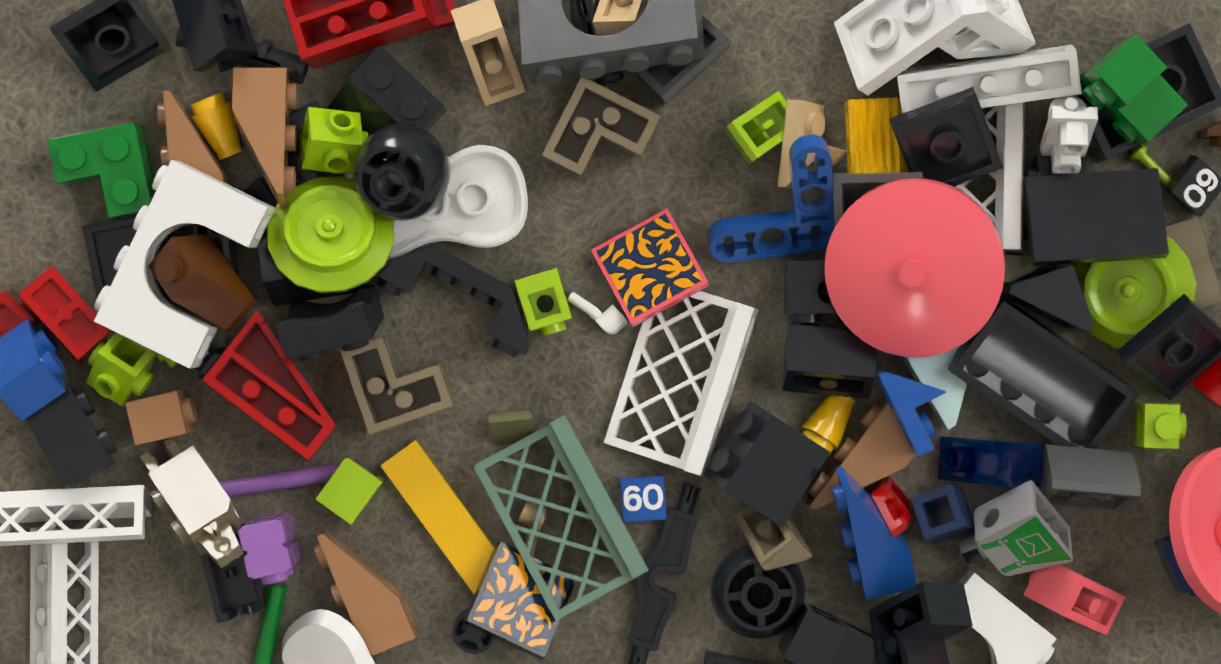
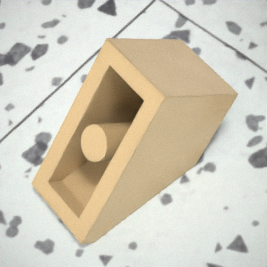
(488, 51)

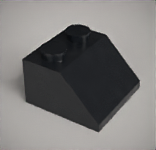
(387, 96)
(766, 463)

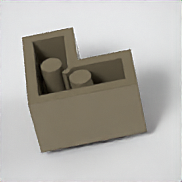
(597, 115)
(385, 395)

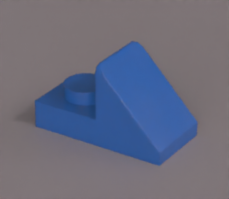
(903, 397)

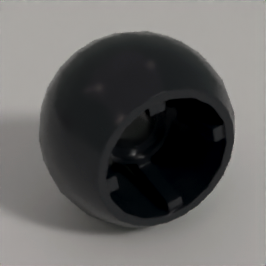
(418, 154)
(759, 627)

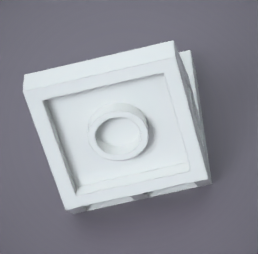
(892, 35)

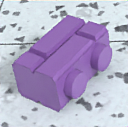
(270, 547)

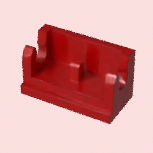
(64, 314)

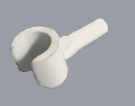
(610, 320)

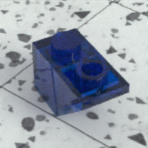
(990, 461)

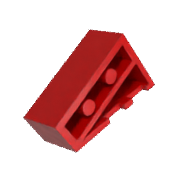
(343, 28)
(270, 390)

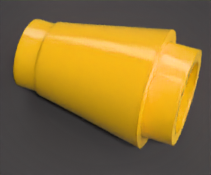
(217, 124)
(829, 422)

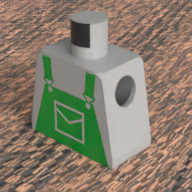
(1019, 533)

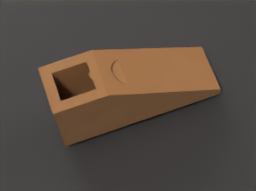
(261, 113)
(185, 140)
(872, 455)
(371, 600)

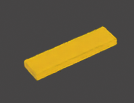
(440, 512)

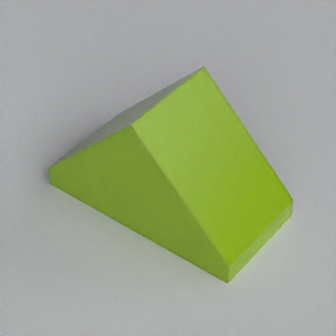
(759, 128)

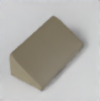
(771, 543)

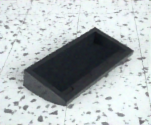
(1042, 378)

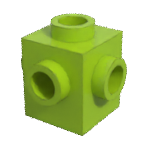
(330, 140)
(120, 369)

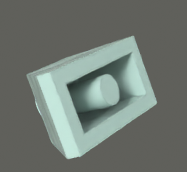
(935, 373)

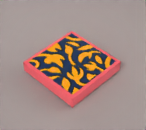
(650, 267)

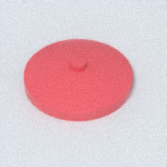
(915, 267)
(1197, 526)

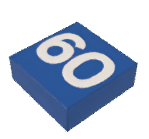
(643, 498)

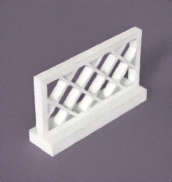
(1009, 179)
(712, 399)

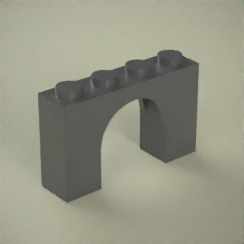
(558, 51)

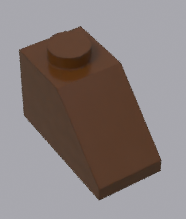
(201, 280)

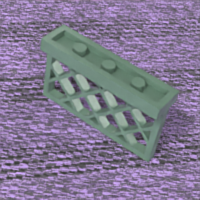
(594, 499)

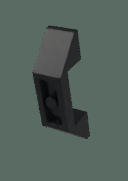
(508, 324)

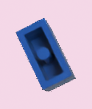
(29, 369)

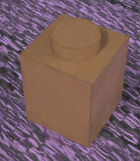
(161, 416)

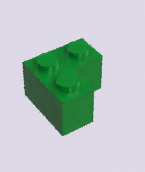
(1133, 90)
(115, 156)

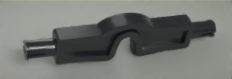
(670, 557)

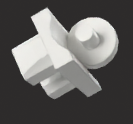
(1068, 133)

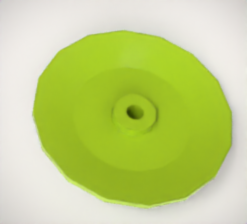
(328, 236)
(1133, 292)

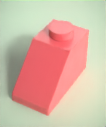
(1075, 597)

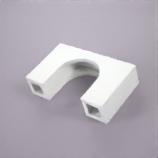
(134, 301)
(1005, 628)

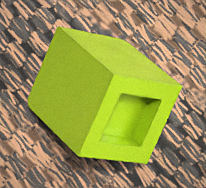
(349, 490)

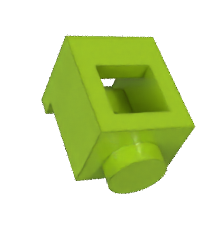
(534, 287)
(1158, 425)

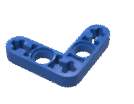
(803, 216)

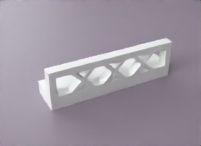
(995, 79)
(73, 504)
(50, 604)

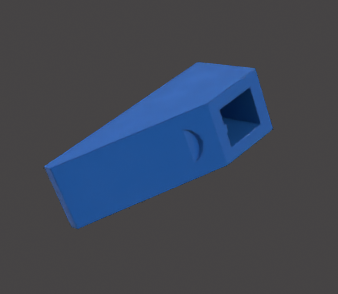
(879, 559)

